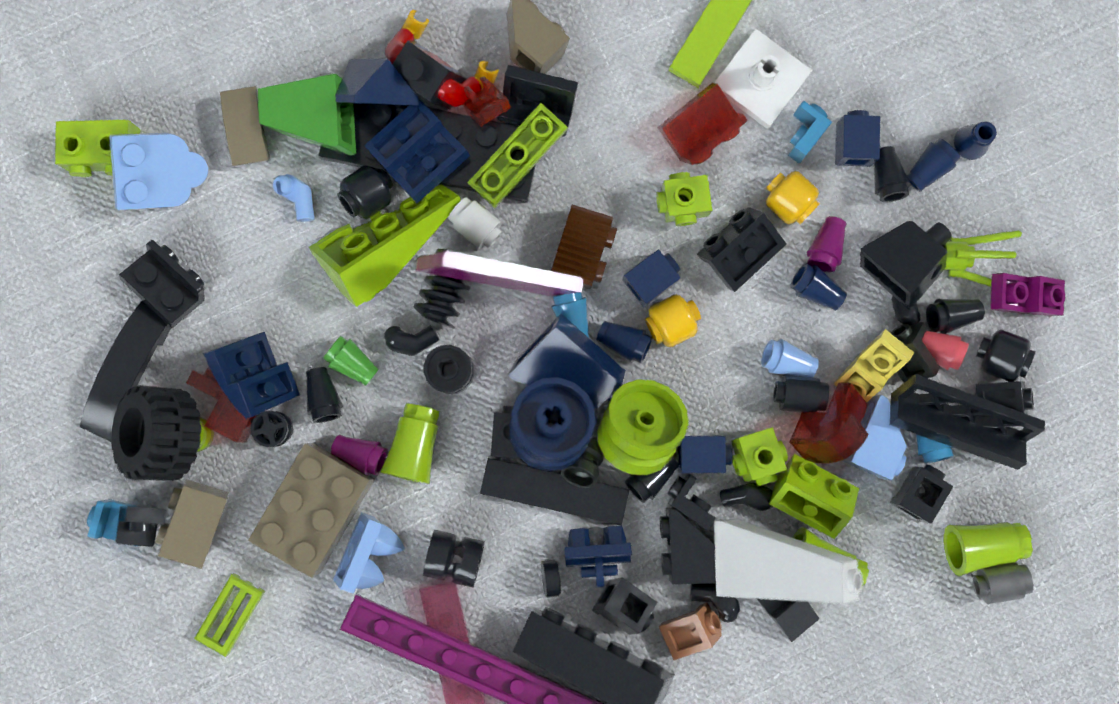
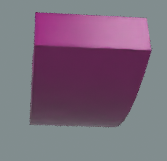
(1027, 294)

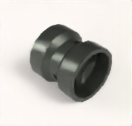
(585, 470)

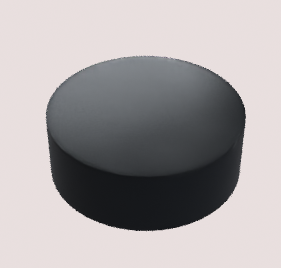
(550, 578)

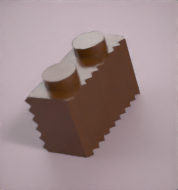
(583, 245)

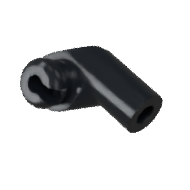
(408, 343)
(747, 494)
(727, 606)

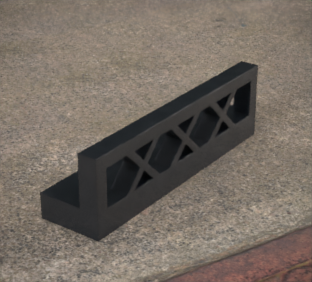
(961, 424)

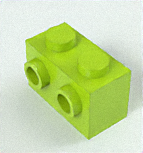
(86, 144)
(814, 496)

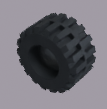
(155, 433)

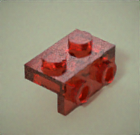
(702, 125)

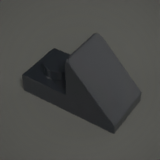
(790, 615)

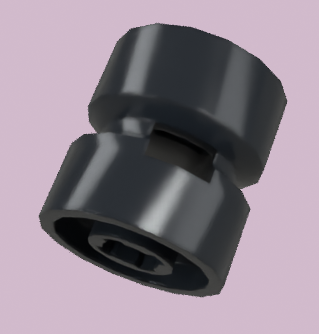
(448, 369)
(441, 554)

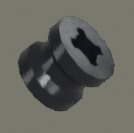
(264, 430)

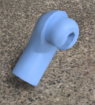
(298, 193)

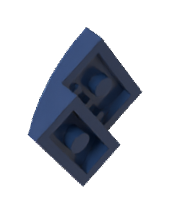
(417, 150)
(251, 375)

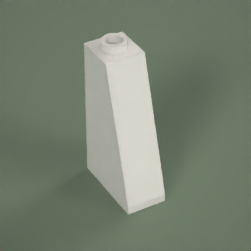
(778, 567)

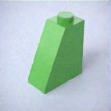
(309, 112)

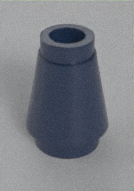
(974, 140)
(933, 164)
(817, 287)
(625, 341)

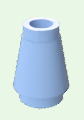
(787, 359)

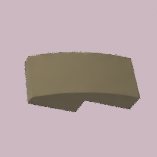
(242, 127)

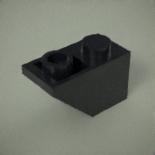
(689, 552)

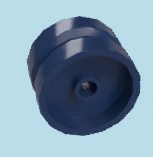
(554, 402)

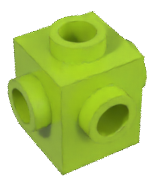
(693, 190)
(772, 455)

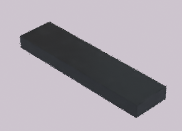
(553, 492)

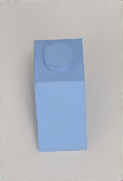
(884, 446)

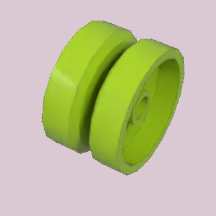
(642, 427)

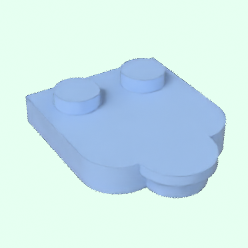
(153, 170)

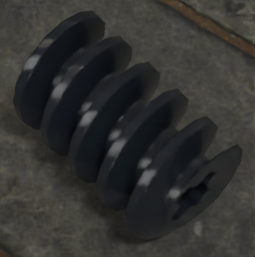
(441, 297)

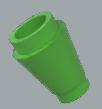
(350, 360)

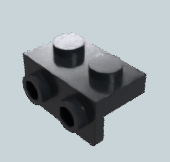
(529, 88)

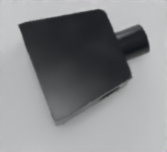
(907, 260)

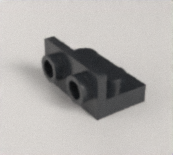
(742, 247)
(164, 284)

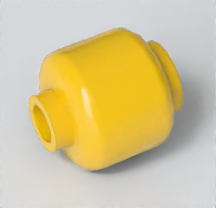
(792, 197)
(673, 320)

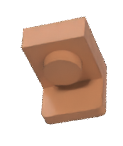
(691, 632)

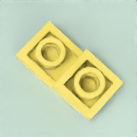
(876, 365)

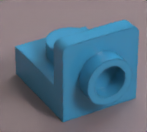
(816, 120)
(104, 519)

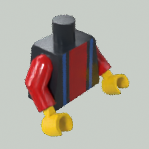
(427, 72)

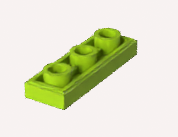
(503, 173)

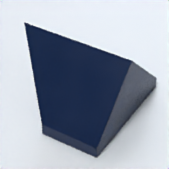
(374, 83)

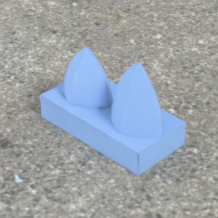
(367, 539)

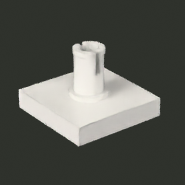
(762, 78)

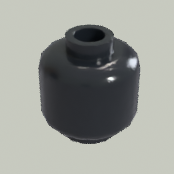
(365, 192)
(1005, 355)

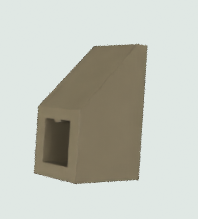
(533, 38)

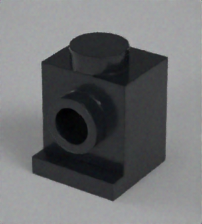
(936, 492)
(639, 605)

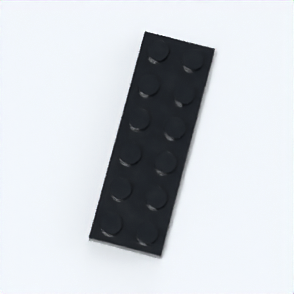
(478, 140)

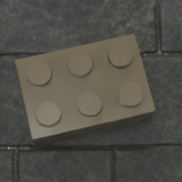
(311, 510)

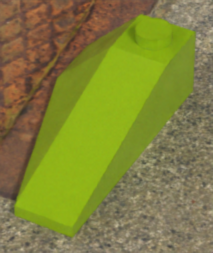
(374, 253)

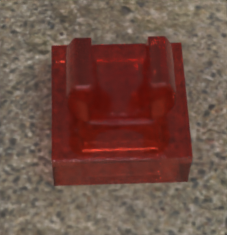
(486, 103)

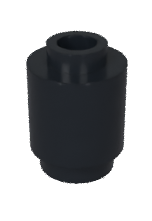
(801, 394)

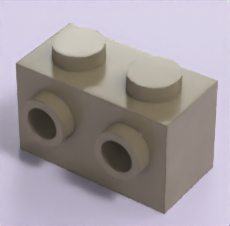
(193, 523)

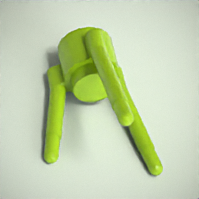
(963, 256)

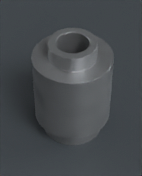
(1003, 583)

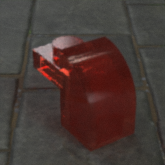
(224, 417)
(835, 433)

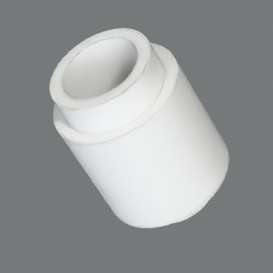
(475, 223)

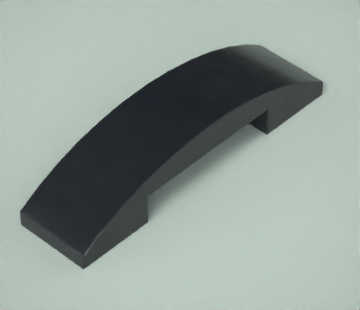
(123, 368)

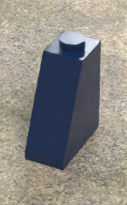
(570, 355)

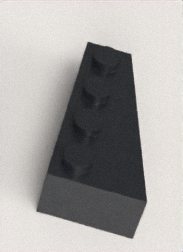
(590, 662)

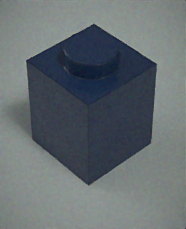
(857, 139)
(652, 277)
(704, 454)

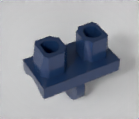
(613, 551)

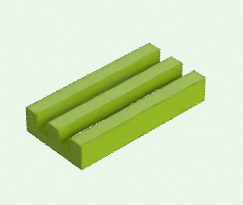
(245, 588)

